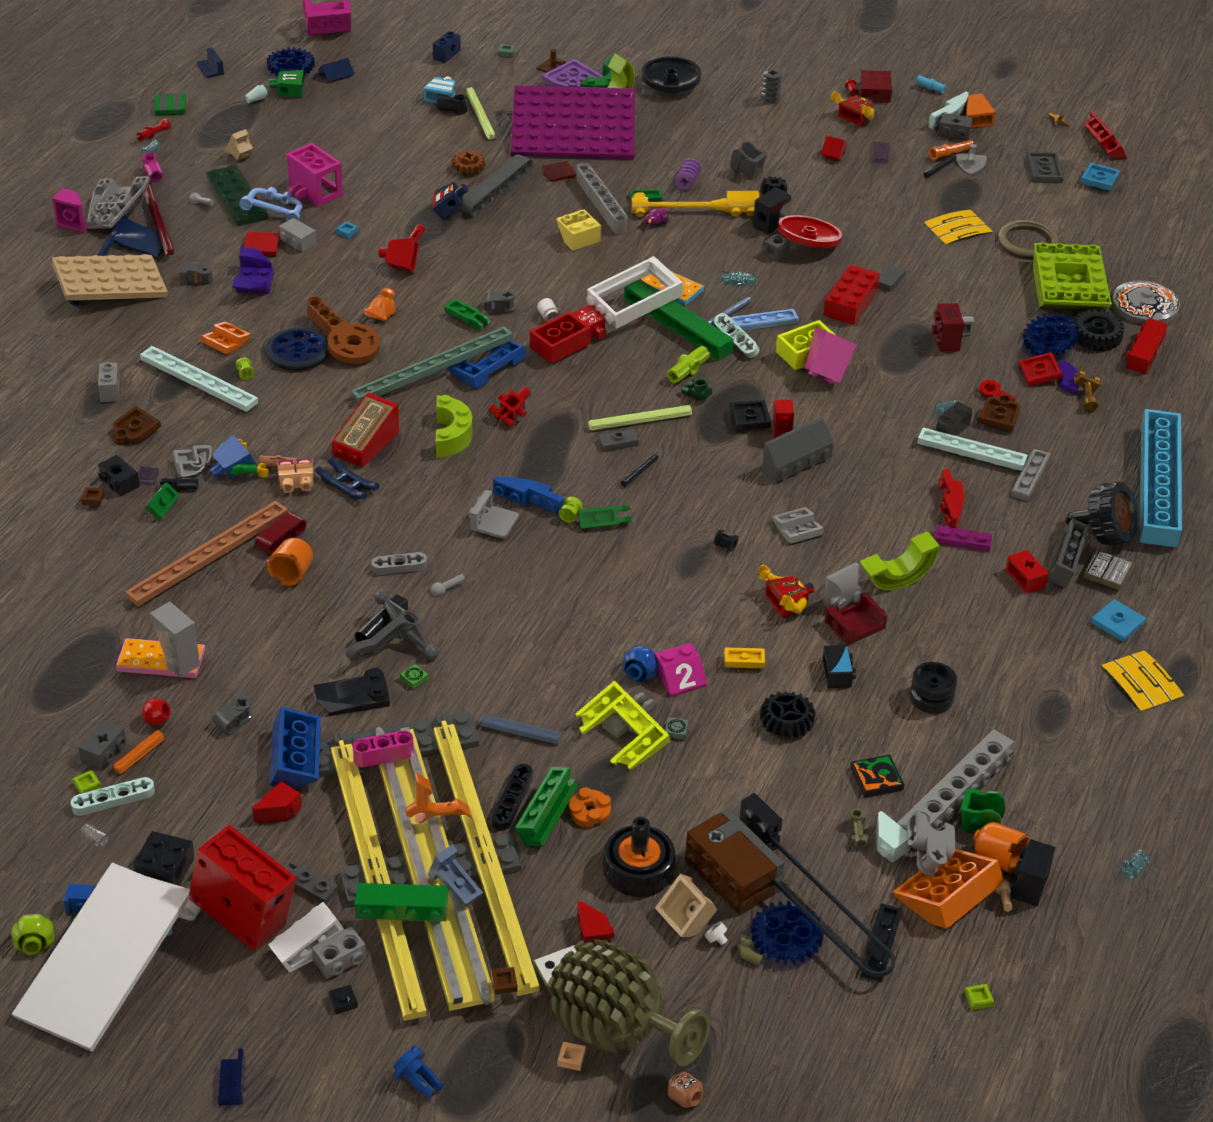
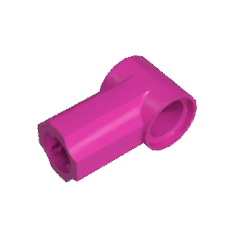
(152, 167)

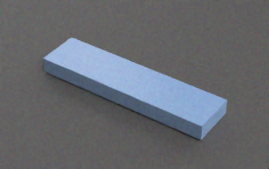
(766, 319)

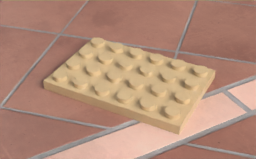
(109, 277)

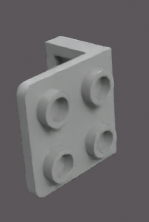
(491, 519)

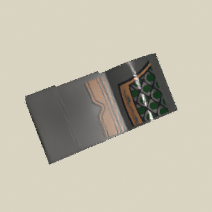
(195, 274)

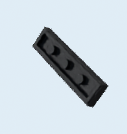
(885, 930)

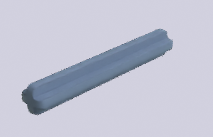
(521, 729)

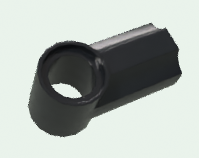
(457, 103)

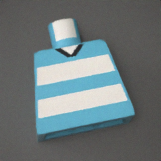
(439, 87)

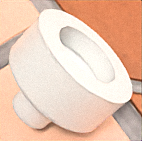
(717, 932)

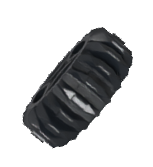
(787, 714)

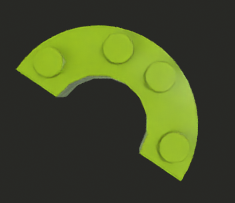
(622, 73)
(460, 426)
(906, 568)

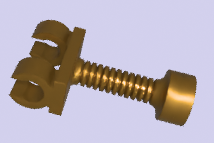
(1090, 385)

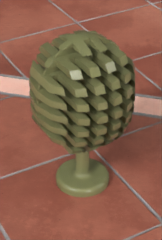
(614, 997)

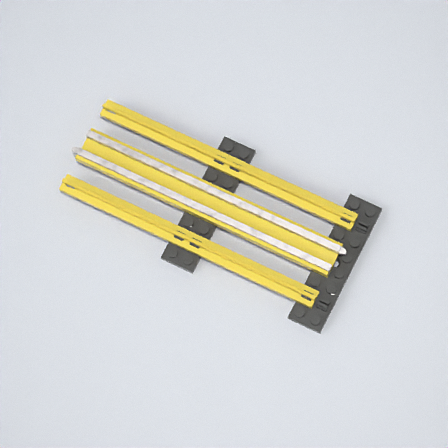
(482, 857)

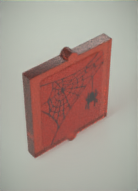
(558, 171)

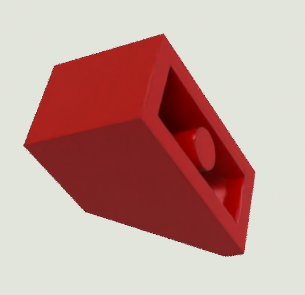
(277, 805)
(593, 924)

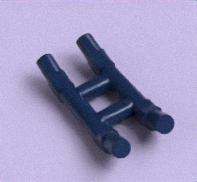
(343, 474)

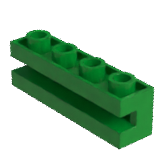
(546, 807)

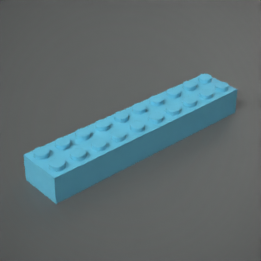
(1161, 478)

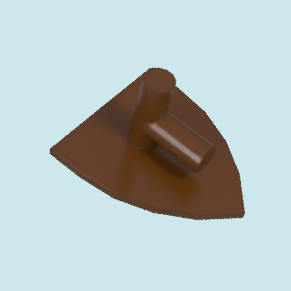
(551, 63)

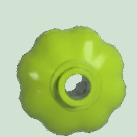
(28, 934)

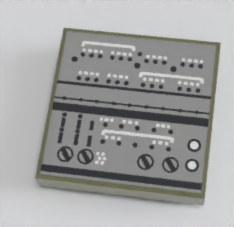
(1108, 570)

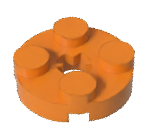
(592, 798)

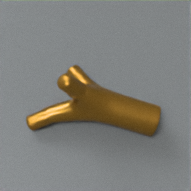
(1058, 118)

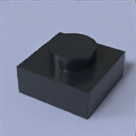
(343, 999)

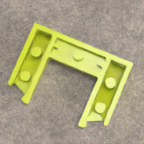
(650, 734)

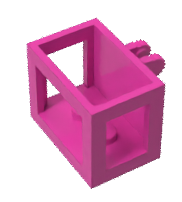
(327, 17)
(307, 172)

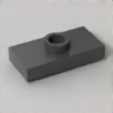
(618, 439)

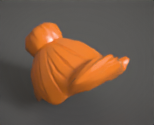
(382, 305)

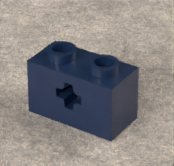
(446, 46)

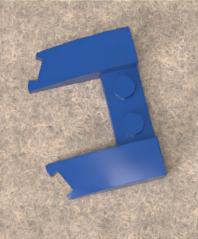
(477, 374)

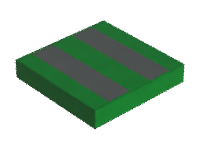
(170, 104)

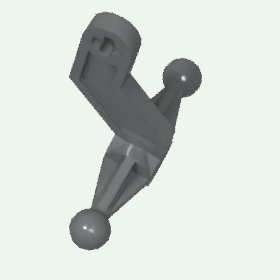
(403, 624)

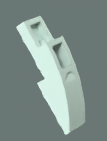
(954, 106)

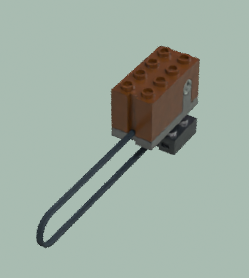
(743, 869)

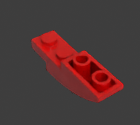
(952, 498)

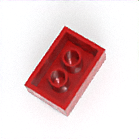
(560, 337)

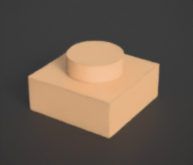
(571, 1056)

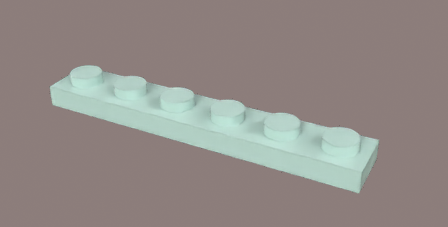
(972, 449)

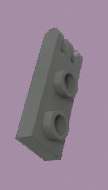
(312, 883)

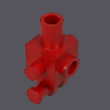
(511, 406)

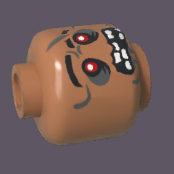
(685, 1090)

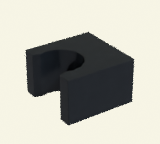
(768, 209)

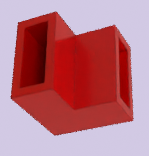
(833, 148)

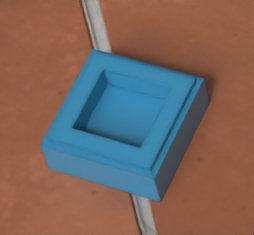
(347, 230)

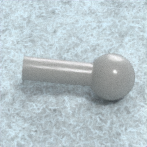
(196, 198)
(439, 589)

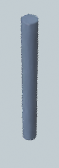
(732, 309)

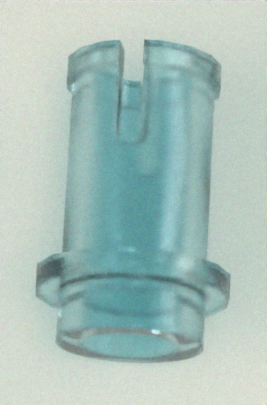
(152, 147)
(942, 407)

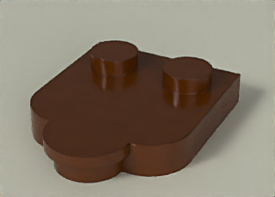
(1000, 412)
(134, 426)

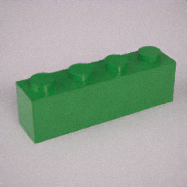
(401, 902)

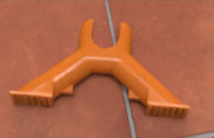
(425, 809)

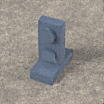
(454, 876)

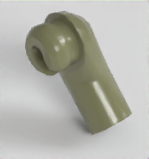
(746, 952)

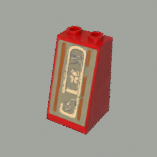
(367, 430)

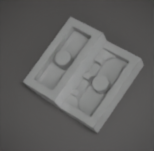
(798, 525)

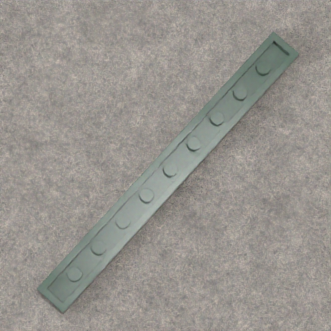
(434, 364)

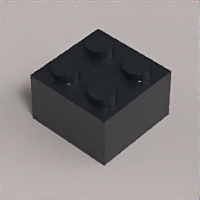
(165, 858)
(1032, 872)

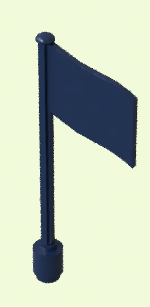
(131, 236)

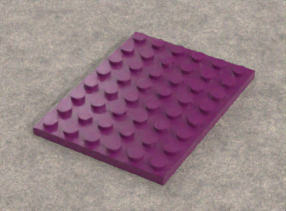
(573, 122)

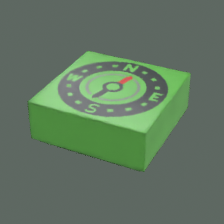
(414, 676)

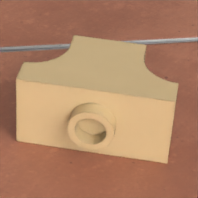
(239, 145)

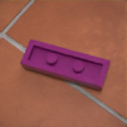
(963, 538)

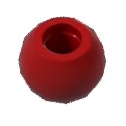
(156, 712)

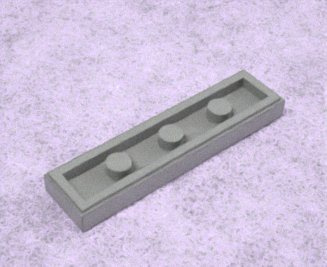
(1030, 475)

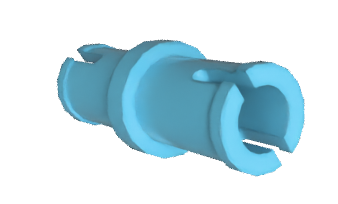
(931, 84)

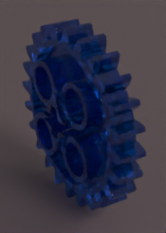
(290, 61)
(1050, 334)
(786, 933)

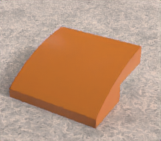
(225, 337)

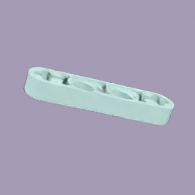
(738, 333)
(112, 794)

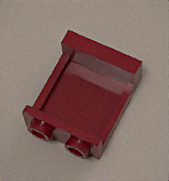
(876, 85)
(856, 620)

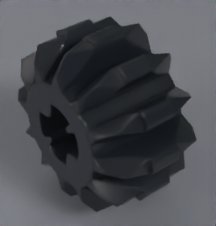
(772, 182)

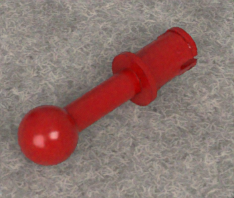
(149, 132)

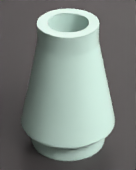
(256, 94)

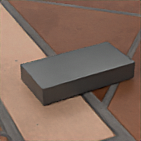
(891, 277)

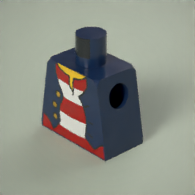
(448, 199)

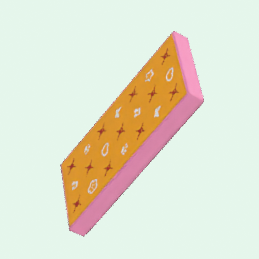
(148, 658)

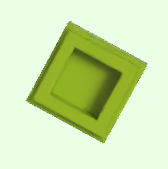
(86, 782)
(979, 997)

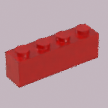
(1146, 345)

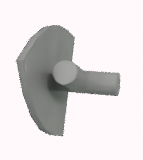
(970, 162)

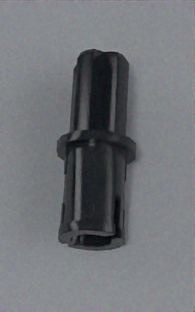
(181, 483)

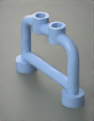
(247, 202)

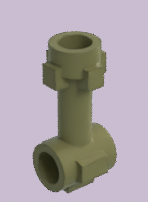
(855, 821)

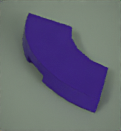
(1068, 377)

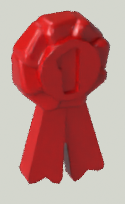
(991, 388)

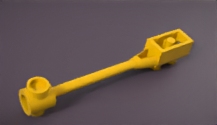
(734, 203)

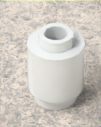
(547, 309)

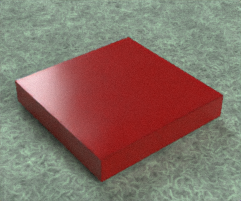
(265, 242)
(1040, 369)

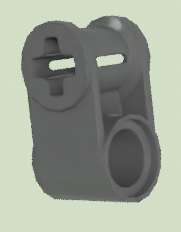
(498, 301)
(231, 716)

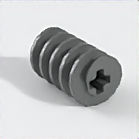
(771, 86)

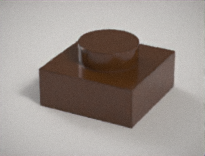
(92, 496)
(504, 980)

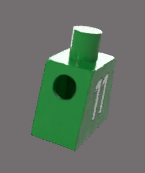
(289, 83)

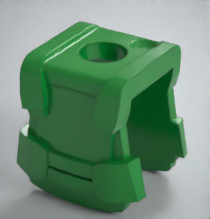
(981, 809)

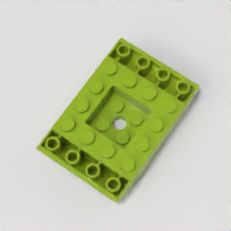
(1070, 277)

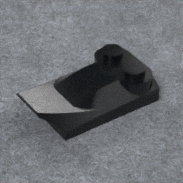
(354, 693)

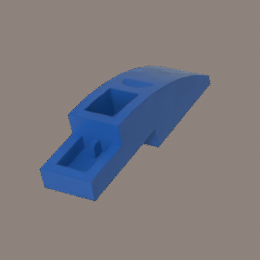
(524, 491)

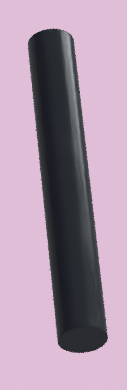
(934, 169)
(636, 472)

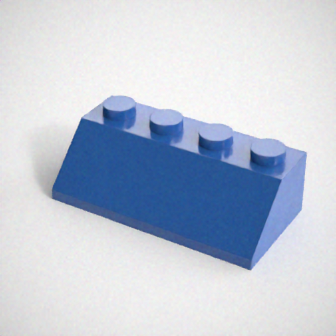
(295, 748)

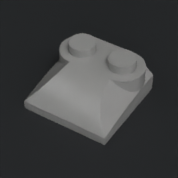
(843, 587)

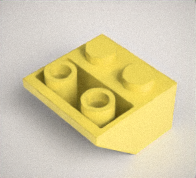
(579, 229)

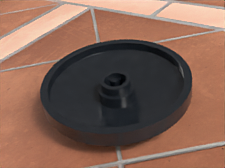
(671, 74)

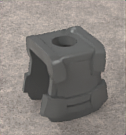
(748, 160)

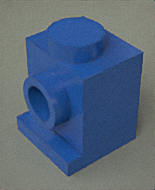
(76, 897)

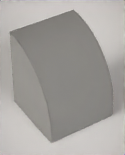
(968, 325)

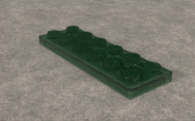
(231, 187)

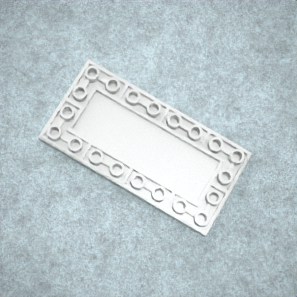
(101, 957)

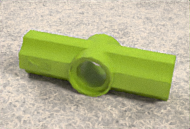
(688, 364)

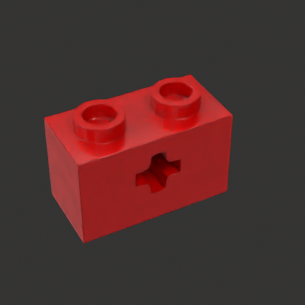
(782, 417)
(1026, 571)

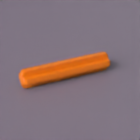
(138, 752)

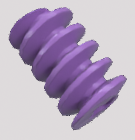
(687, 174)

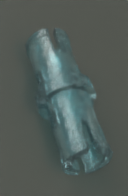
(739, 277)

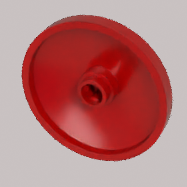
(809, 231)

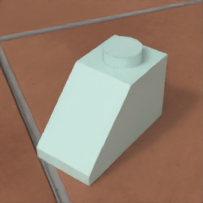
(890, 838)

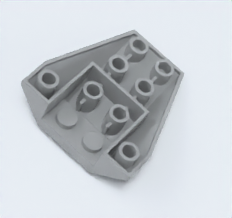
(113, 202)

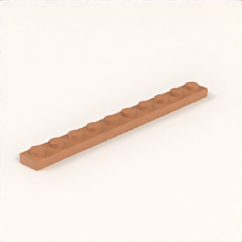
(205, 554)

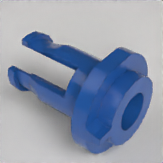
(411, 1066)

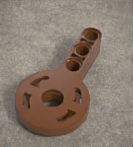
(344, 333)

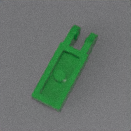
(467, 314)
(602, 516)

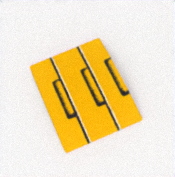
(957, 225)
(1143, 680)

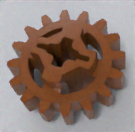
(468, 162)

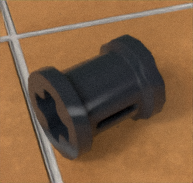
(726, 539)

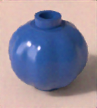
(638, 661)

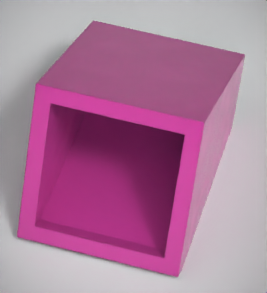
(829, 356)

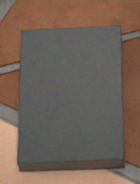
(1044, 167)

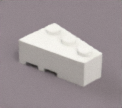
(296, 943)

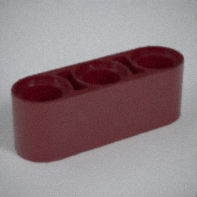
(284, 528)

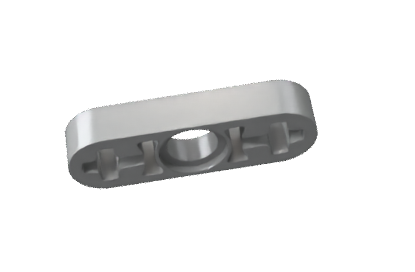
(392, 559)

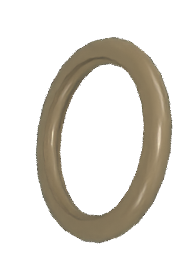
(1024, 224)

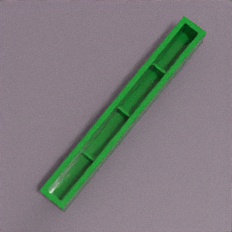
(682, 321)

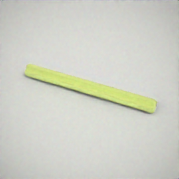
(480, 113)
(641, 417)

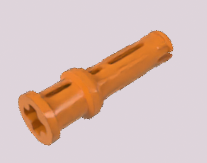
(946, 150)

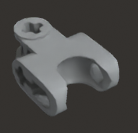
(932, 845)

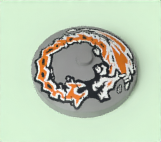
(1145, 300)

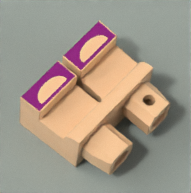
(289, 479)

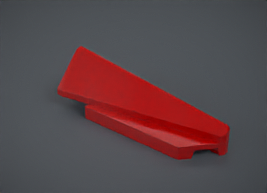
(1104, 136)

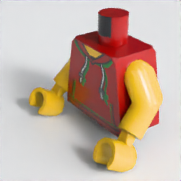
(854, 108)
(785, 593)

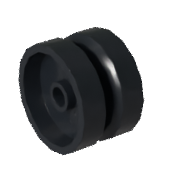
(933, 687)

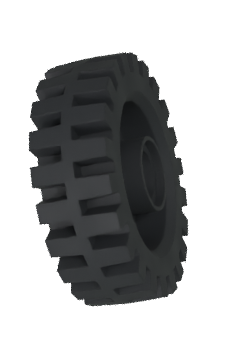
(1099, 330)

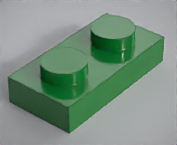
(162, 501)

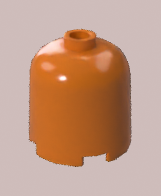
(290, 561)
(1000, 843)

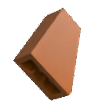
(980, 111)

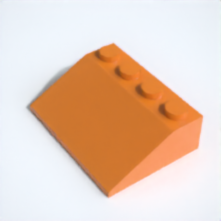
(952, 889)

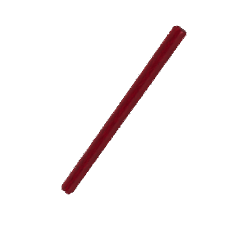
(159, 221)

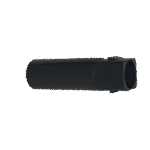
(379, 620)

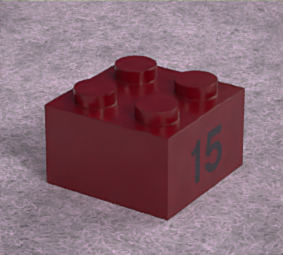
(948, 327)

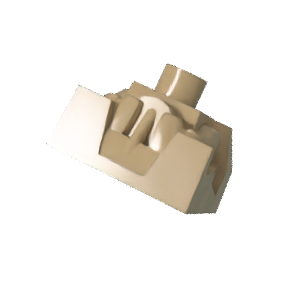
(686, 907)

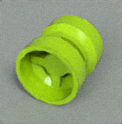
(570, 509)

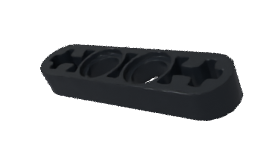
(511, 796)

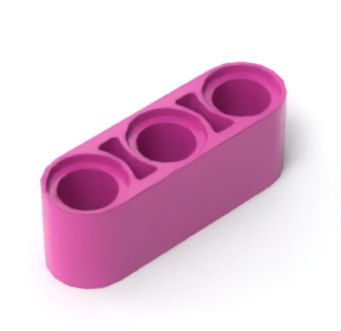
(383, 748)

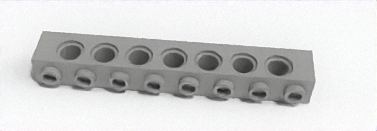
(969, 773)

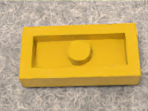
(744, 657)

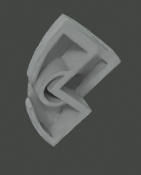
(191, 462)

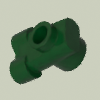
(697, 388)

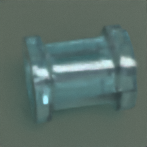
(1135, 863)

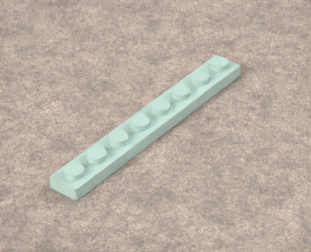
(199, 378)

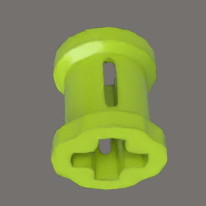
(246, 365)

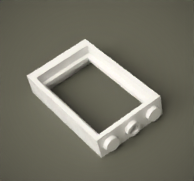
(650, 266)

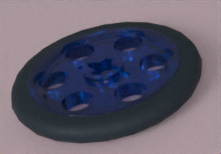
(297, 348)

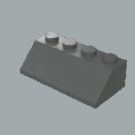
(797, 450)

